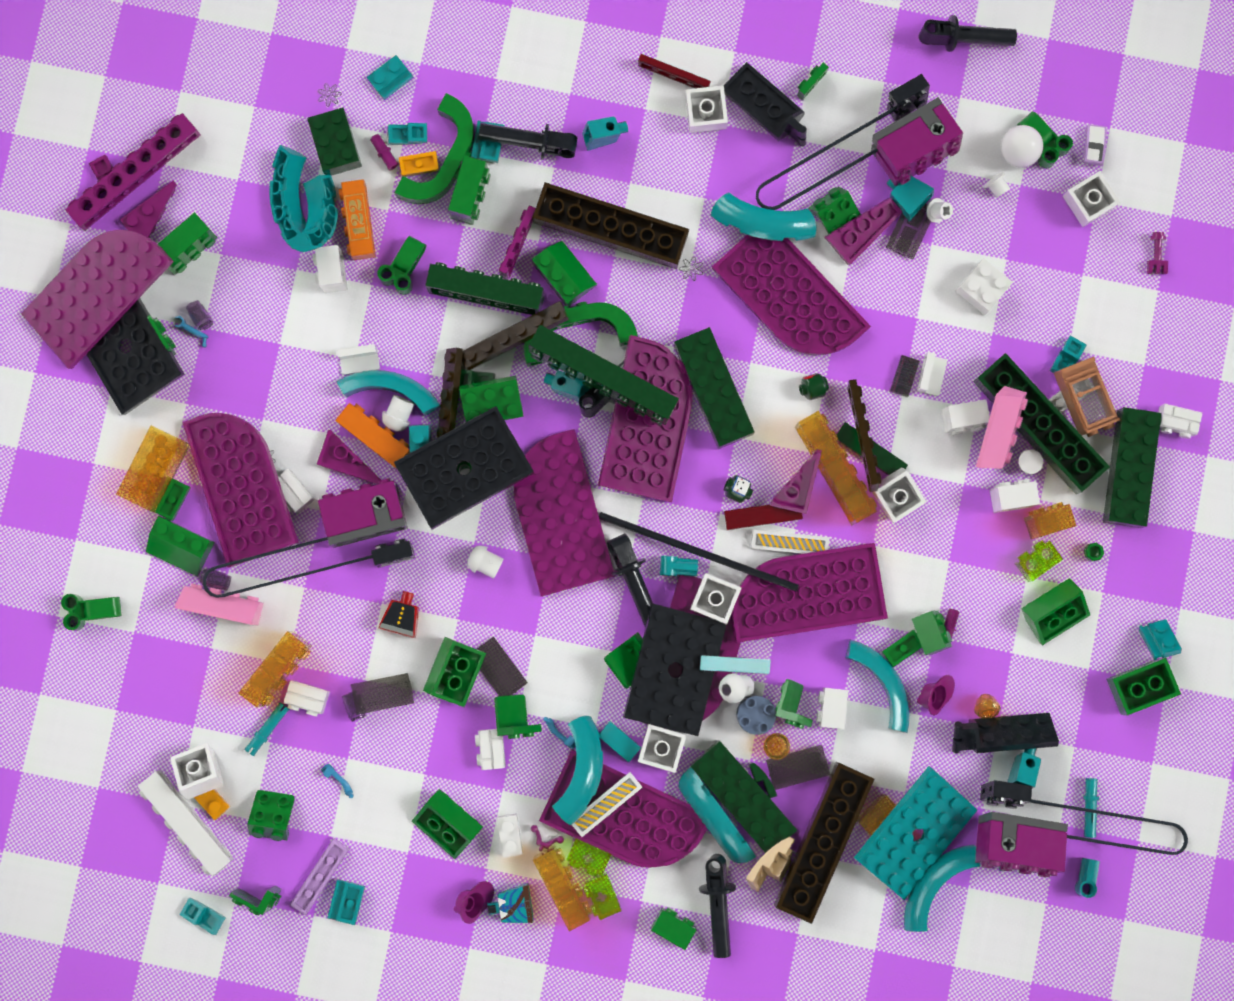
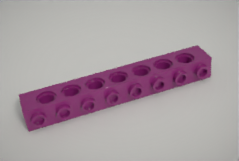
(143, 171)

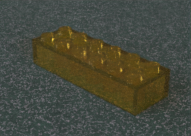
(835, 468)

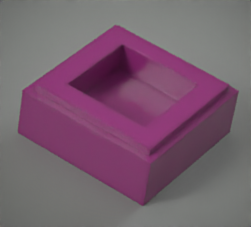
(101, 166)

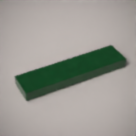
(886, 461)

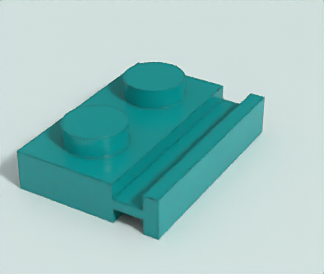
(390, 77)
(485, 150)
(1160, 639)
(346, 902)

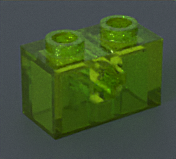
(593, 867)
(602, 908)

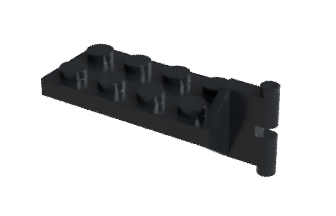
(766, 104)
(1005, 733)

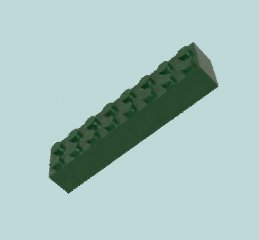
(602, 375)
(1046, 427)

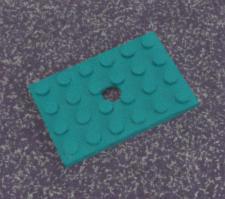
(927, 806)

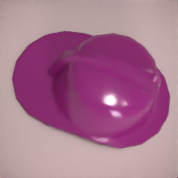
(936, 695)
(473, 902)

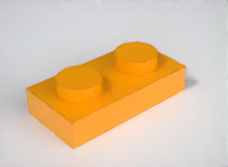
(419, 164)
(213, 803)

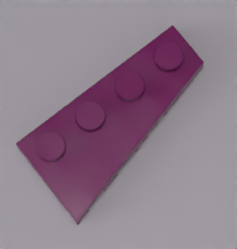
(863, 230)
(516, 246)

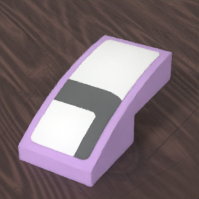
(1095, 145)

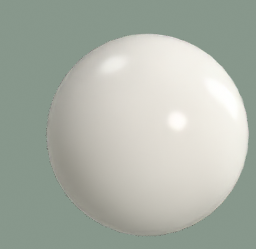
(1022, 146)

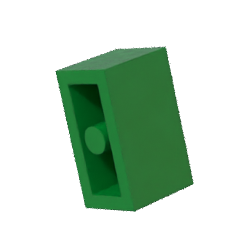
(932, 632)
(674, 928)

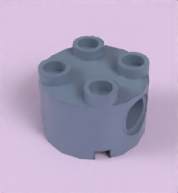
(756, 715)

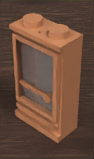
(1086, 397)

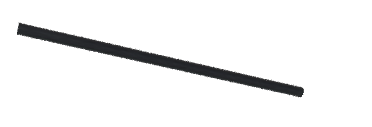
(698, 551)

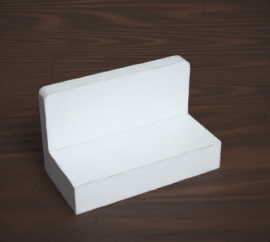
(358, 359)
(931, 374)

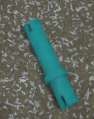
(266, 729)
(1090, 803)

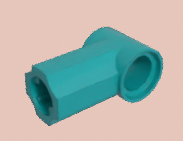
(677, 566)
(1087, 874)

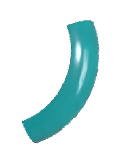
(285, 192)
(321, 214)
(764, 222)
(391, 382)
(889, 680)
(587, 770)
(714, 818)
(934, 878)

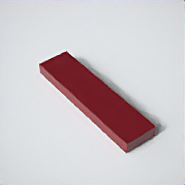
(672, 72)
(758, 516)

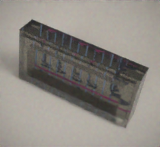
(904, 376)

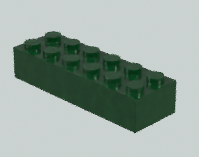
(484, 289)
(714, 388)
(1132, 467)
(742, 796)

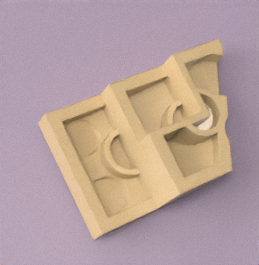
(772, 863)

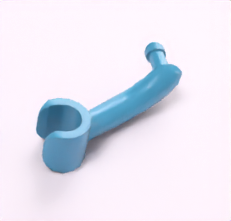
(183, 325)
(567, 741)
(328, 770)

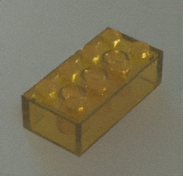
(152, 468)
(275, 669)
(562, 888)

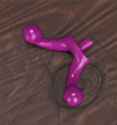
(559, 839)

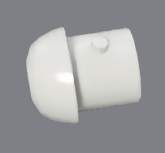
(397, 413)
(484, 561)
(735, 687)

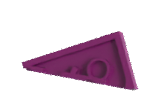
(148, 214)
(340, 458)
(798, 490)

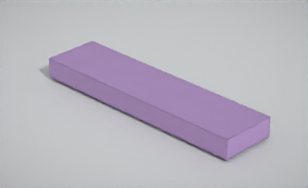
(319, 876)

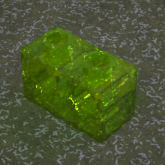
(1040, 564)

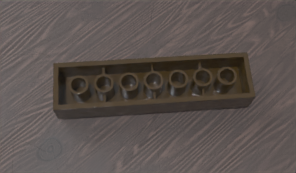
(610, 225)
(823, 842)

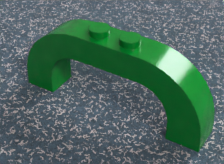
(433, 190)
(593, 312)

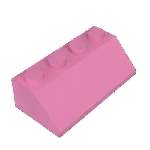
(1002, 428)
(228, 607)

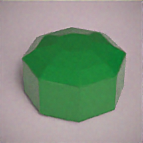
(1093, 552)

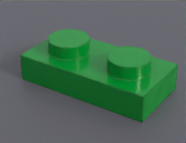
(817, 74)
(172, 499)
(902, 648)

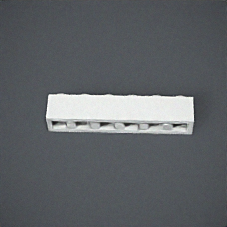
(185, 822)

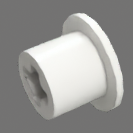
(997, 185)
(938, 210)
(1030, 461)

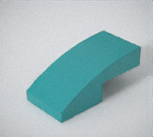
(407, 134)
(1069, 354)
(619, 741)
(202, 915)

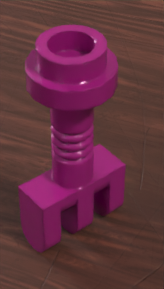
(1157, 237)

